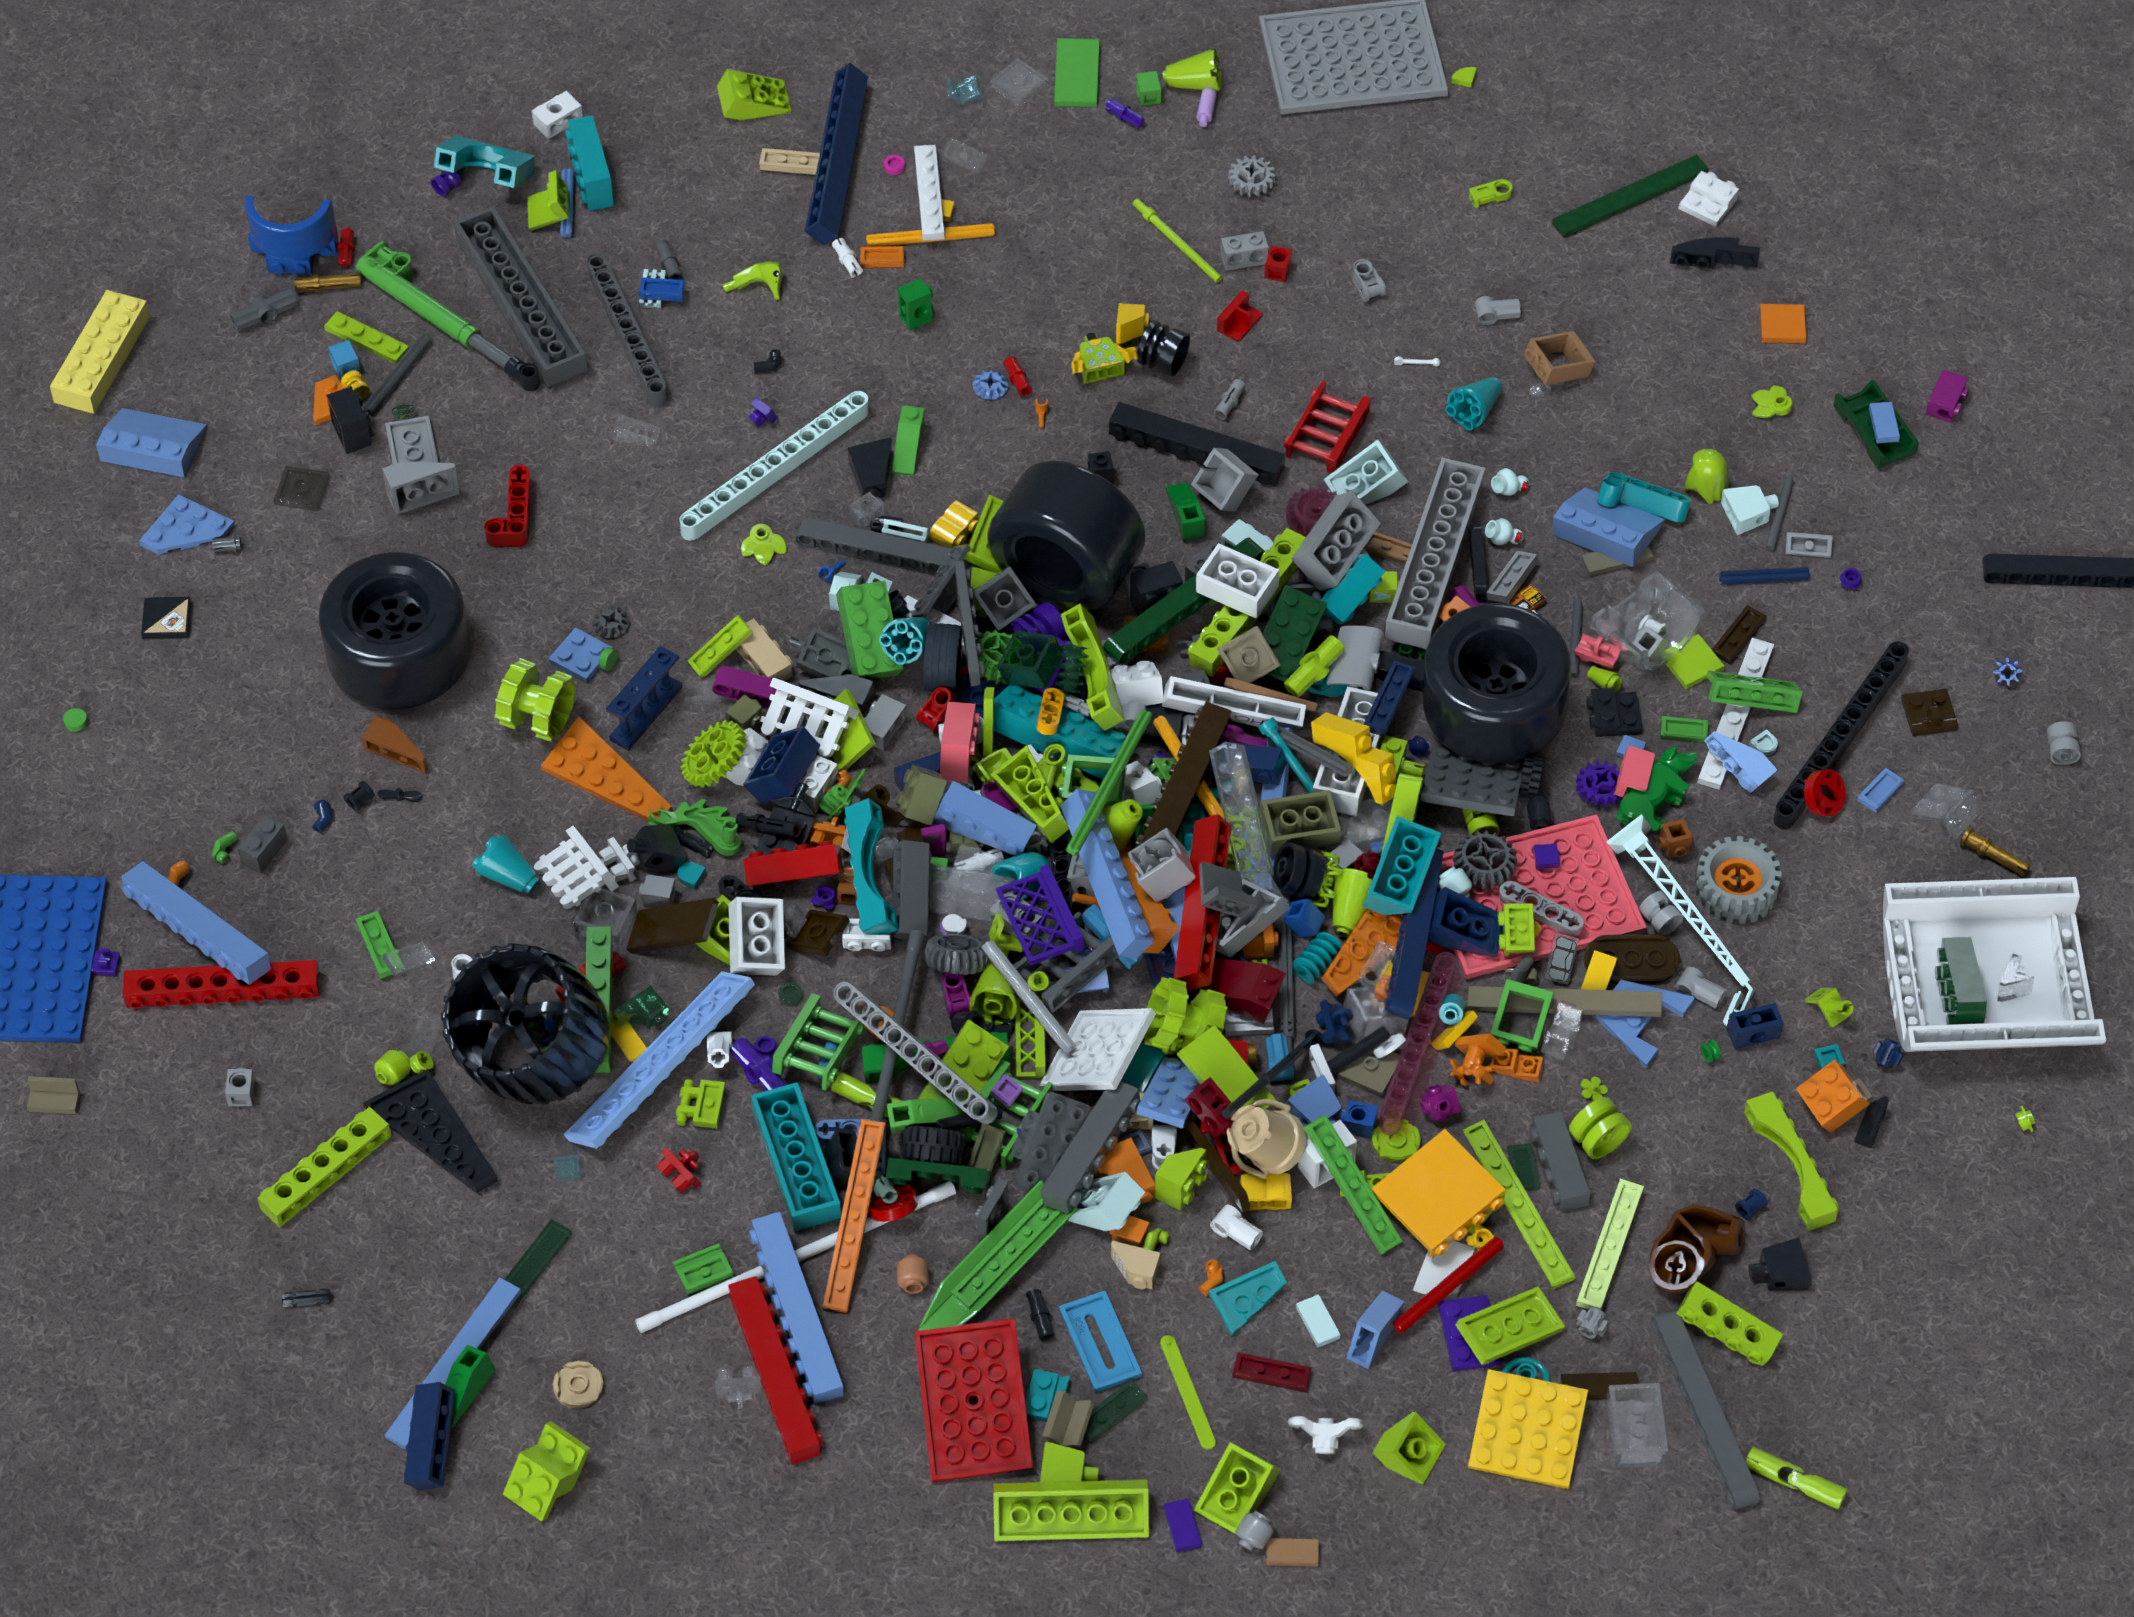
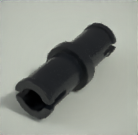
(1039, 1314)

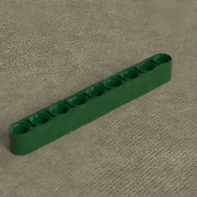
(1165, 614)

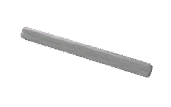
(1028, 997)

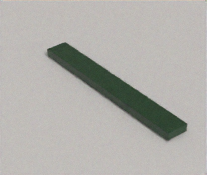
(1629, 196)

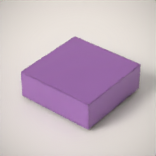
(1006, 1090)

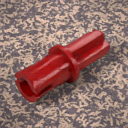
(345, 247)

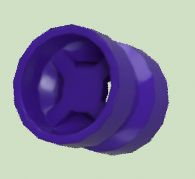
(444, 182)

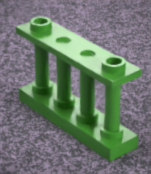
(803, 1027)
(1006, 1151)

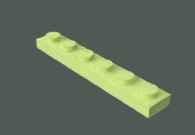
(1610, 1245)

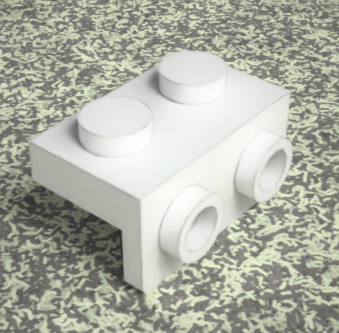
(856, 940)

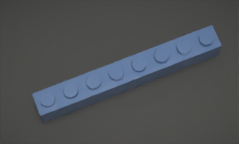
(1109, 879)
(195, 923)
(796, 1308)

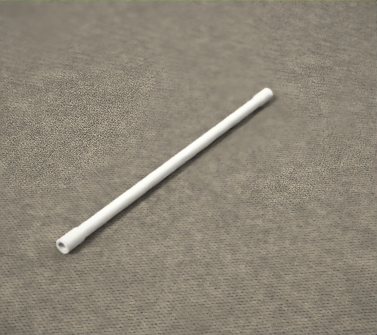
(658, 1317)

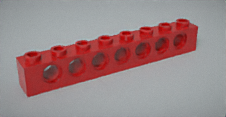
(210, 977)

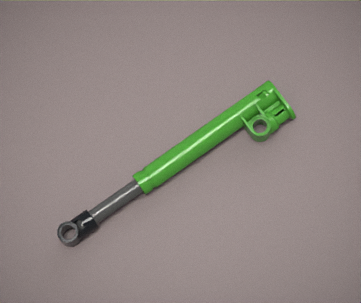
(391, 273)

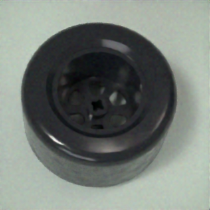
(1067, 535)
(389, 596)
(1494, 721)

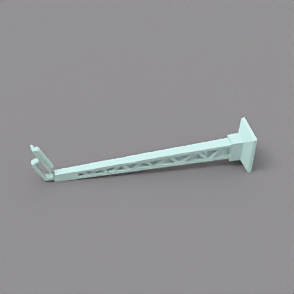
(1634, 841)

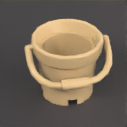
(1267, 1137)

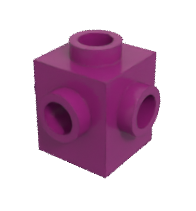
(1439, 1102)

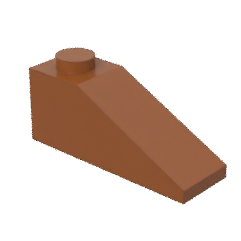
(390, 742)

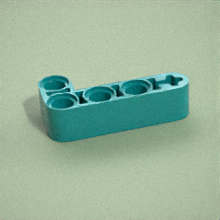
(1643, 496)

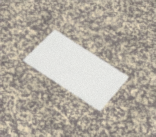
(1441, 1266)

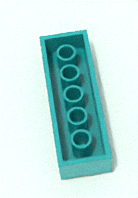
(1017, 718)
(795, 1156)

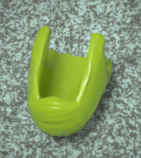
(1708, 475)

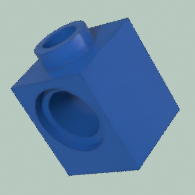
(1364, 1111)

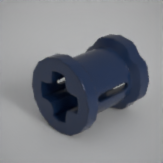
(1751, 1204)

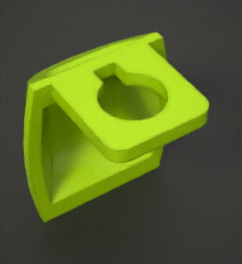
(990, 764)

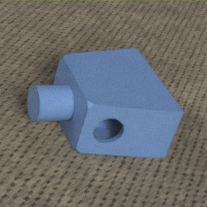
(1314, 1101)

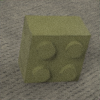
(921, 794)

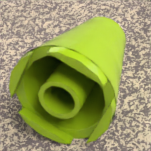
(1195, 72)
(1122, 821)
(1350, 890)
(993, 996)

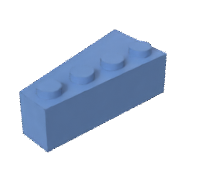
(983, 820)

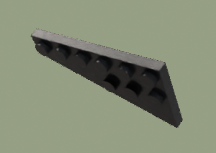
(429, 1122)

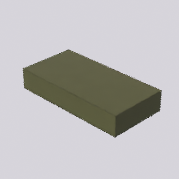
(987, 1147)

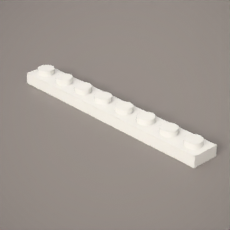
(1735, 716)

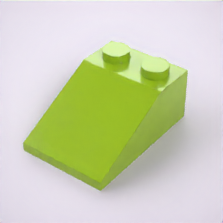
(718, 939)
(1236, 1487)

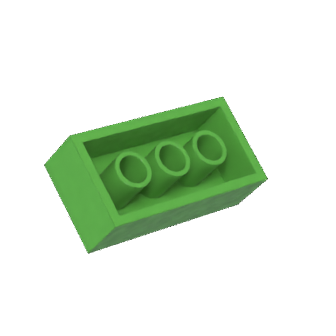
(863, 615)

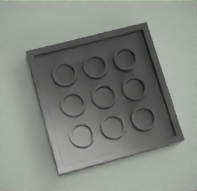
(1471, 783)

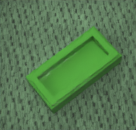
(1684, 729)

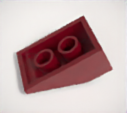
(1247, 987)

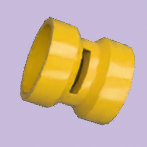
(355, 380)

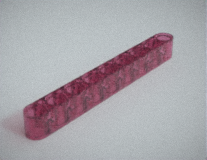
(1426, 1013)

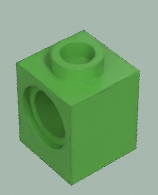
(1148, 88)

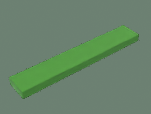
(1352, 1184)

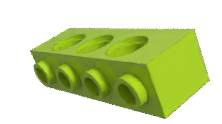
(1742, 1324)

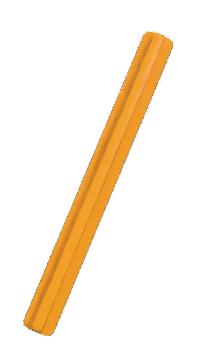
(915, 236)
(1174, 744)

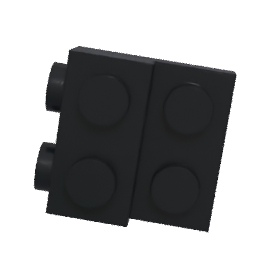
(1613, 713)

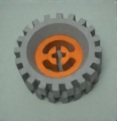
(1757, 880)

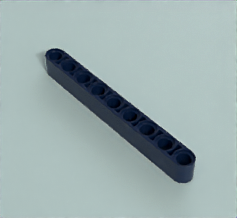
(1412, 945)

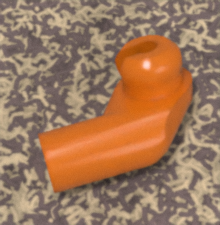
(178, 871)
(1214, 1277)

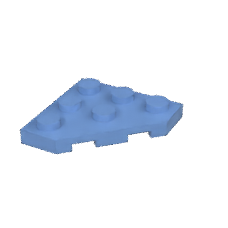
(185, 526)

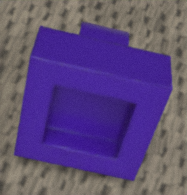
(762, 413)
(105, 963)

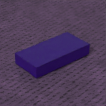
(1182, 1525)

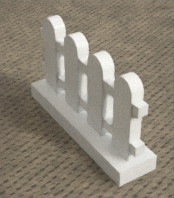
(800, 708)
(566, 882)

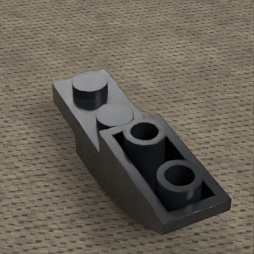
(1706, 251)

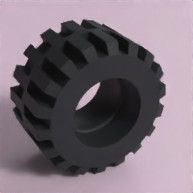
(933, 1145)

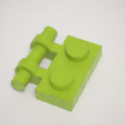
(708, 1103)

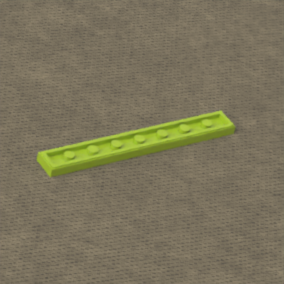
(1520, 1205)

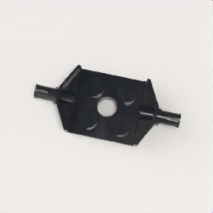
(788, 809)

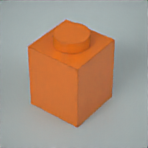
(1132, 1232)

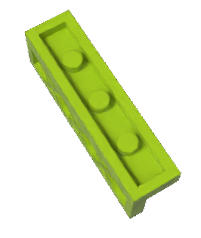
(1039, 1042)

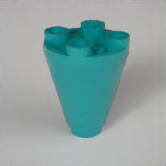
(1473, 402)
(904, 639)
(506, 865)

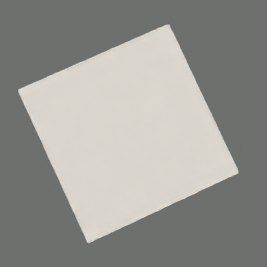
(1103, 1049)

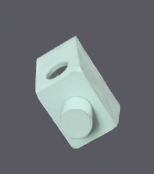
(1747, 507)

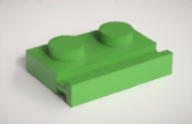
(703, 1269)

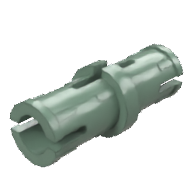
(884, 1188)

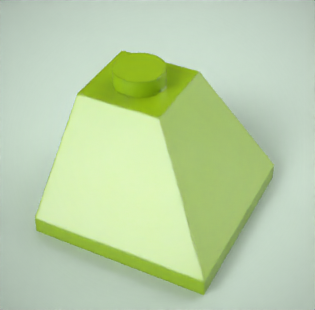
(1410, 1448)

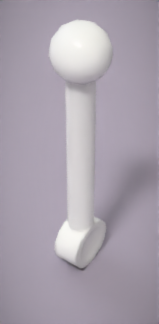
(1399, 361)

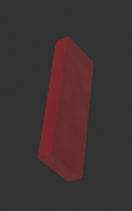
(1271, 1372)

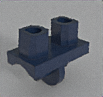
(1336, 1021)

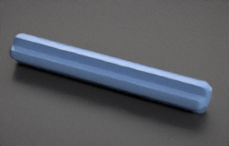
(566, 226)

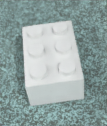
(1237, 580)
(756, 936)

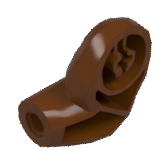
(1690, 1245)

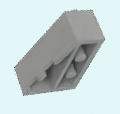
(1238, 931)

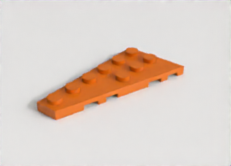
(596, 768)
(1359, 947)

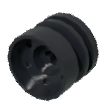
(1163, 348)

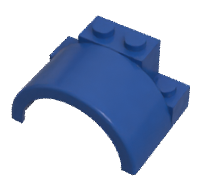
(293, 246)

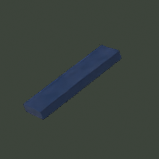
(1389, 698)

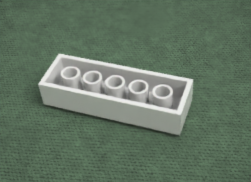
(1349, 790)

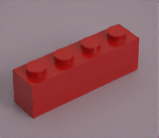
(792, 865)

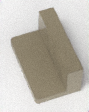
(53, 1095)
(1067, 1420)

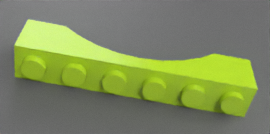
(1102, 696)
(1769, 1119)

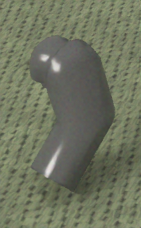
(1520, 971)

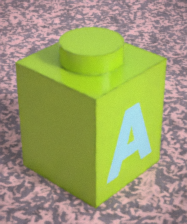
(1386, 589)

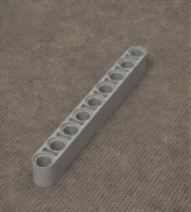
(922, 1059)

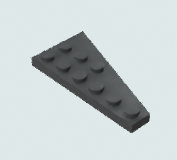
(967, 617)

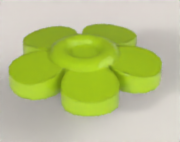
(1592, 1088)

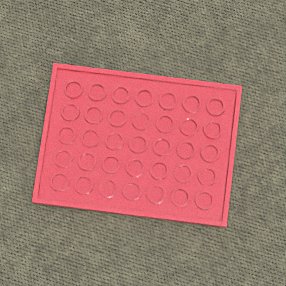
(1585, 883)

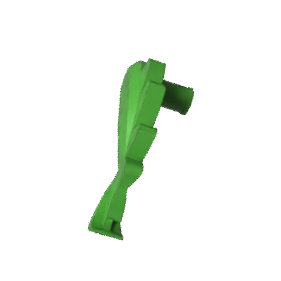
(709, 822)

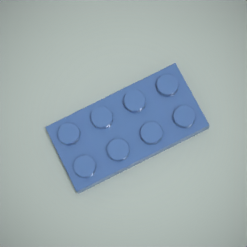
(1167, 1092)

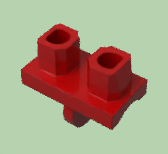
(672, 1162)

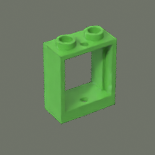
(1090, 762)
(1528, 992)

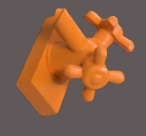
(1475, 1050)

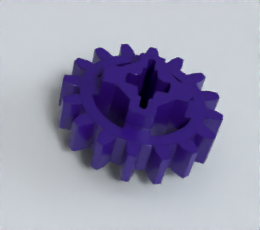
(1601, 782)

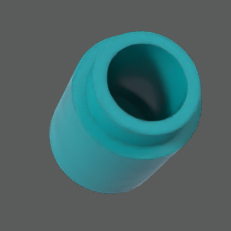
(1452, 1009)

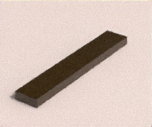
(1217, 1165)

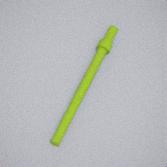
(1151, 216)

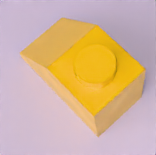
(1130, 322)

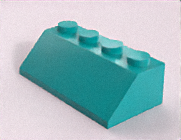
(1401, 868)

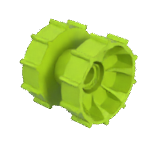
(523, 696)
(1178, 1017)

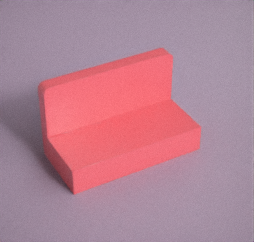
(1634, 770)

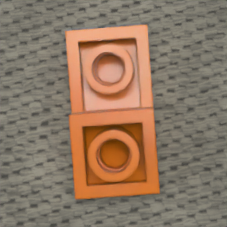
(1518, 1066)

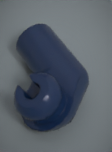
(325, 815)

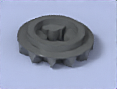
(613, 629)

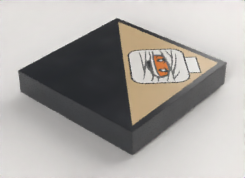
(166, 617)

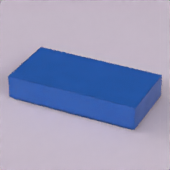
(662, 289)

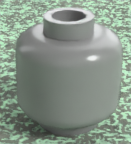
(1254, 1531)

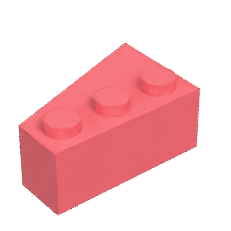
(958, 741)

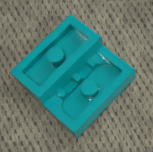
(1143, 1067)

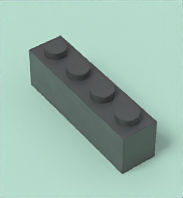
(911, 887)
(1560, 1161)

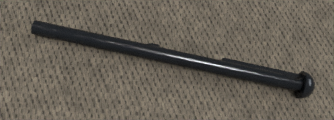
(1312, 1037)

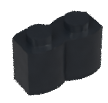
(840, 1154)

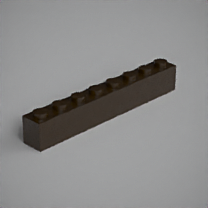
(1187, 772)

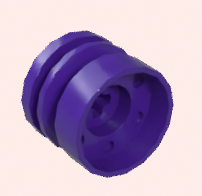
(1041, 620)

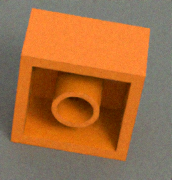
(1832, 1096)

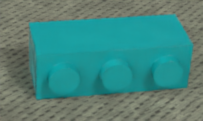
(1352, 589)

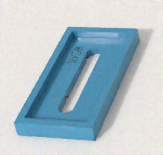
(1101, 1309)

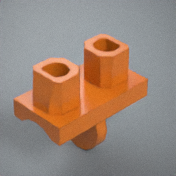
(828, 832)

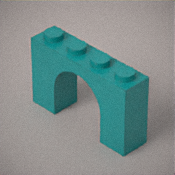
(509, 165)

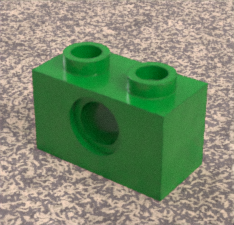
(915, 304)

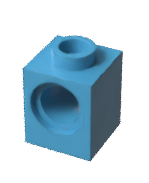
(344, 358)

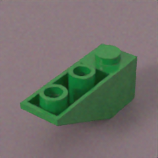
(1186, 510)
(468, 1377)

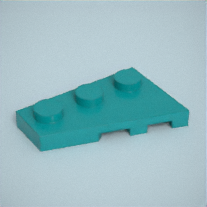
(1246, 1295)

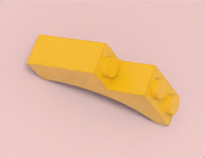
(1353, 743)

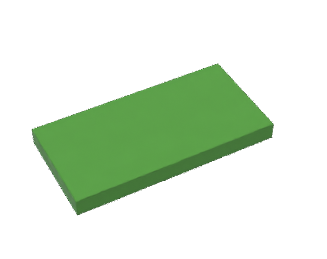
(1076, 72)

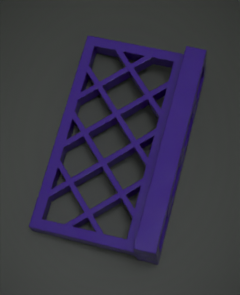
(1060, 910)

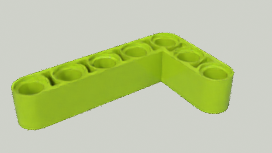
(1405, 800)

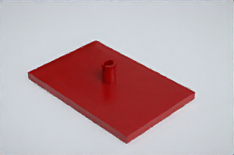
(967, 1366)

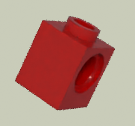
(1278, 263)

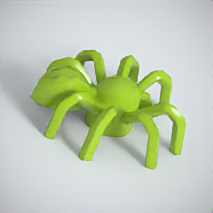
(1328, 880)

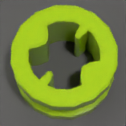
(421, 1062)

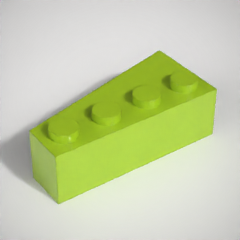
(1028, 790)

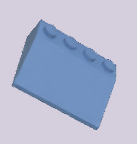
(150, 442)
(1613, 531)

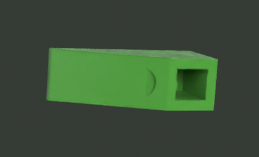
(920, 1113)

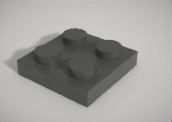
(993, 1210)

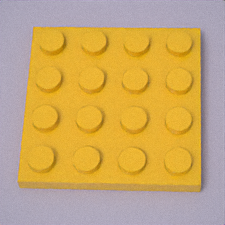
(1528, 1429)

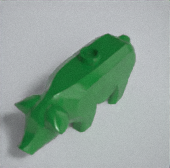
(1663, 786)

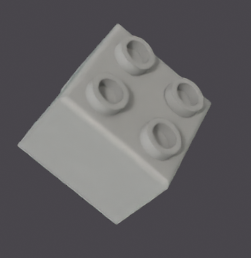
(1162, 865)

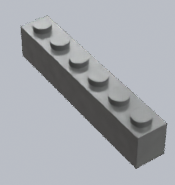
(1090, 1148)

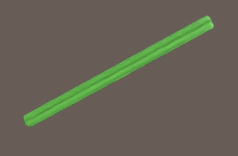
(1109, 783)

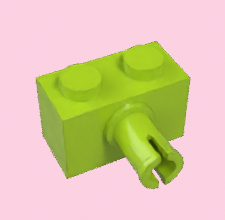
(1399, 748)

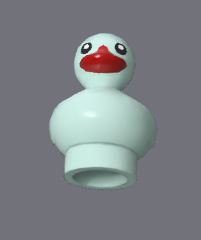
(1508, 483)
(1502, 532)

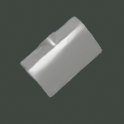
(1359, 660)

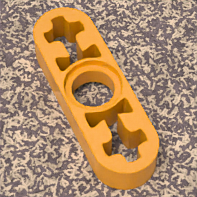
(1046, 716)

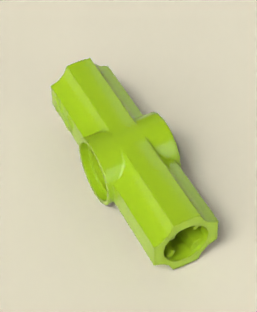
(1314, 666)

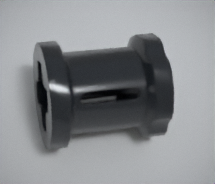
(359, 796)

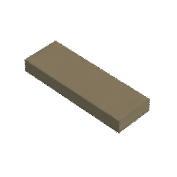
(1598, 563)

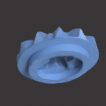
(997, 389)

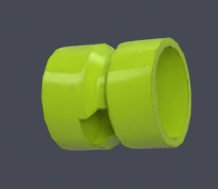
(1480, 821)

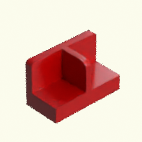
(1238, 317)

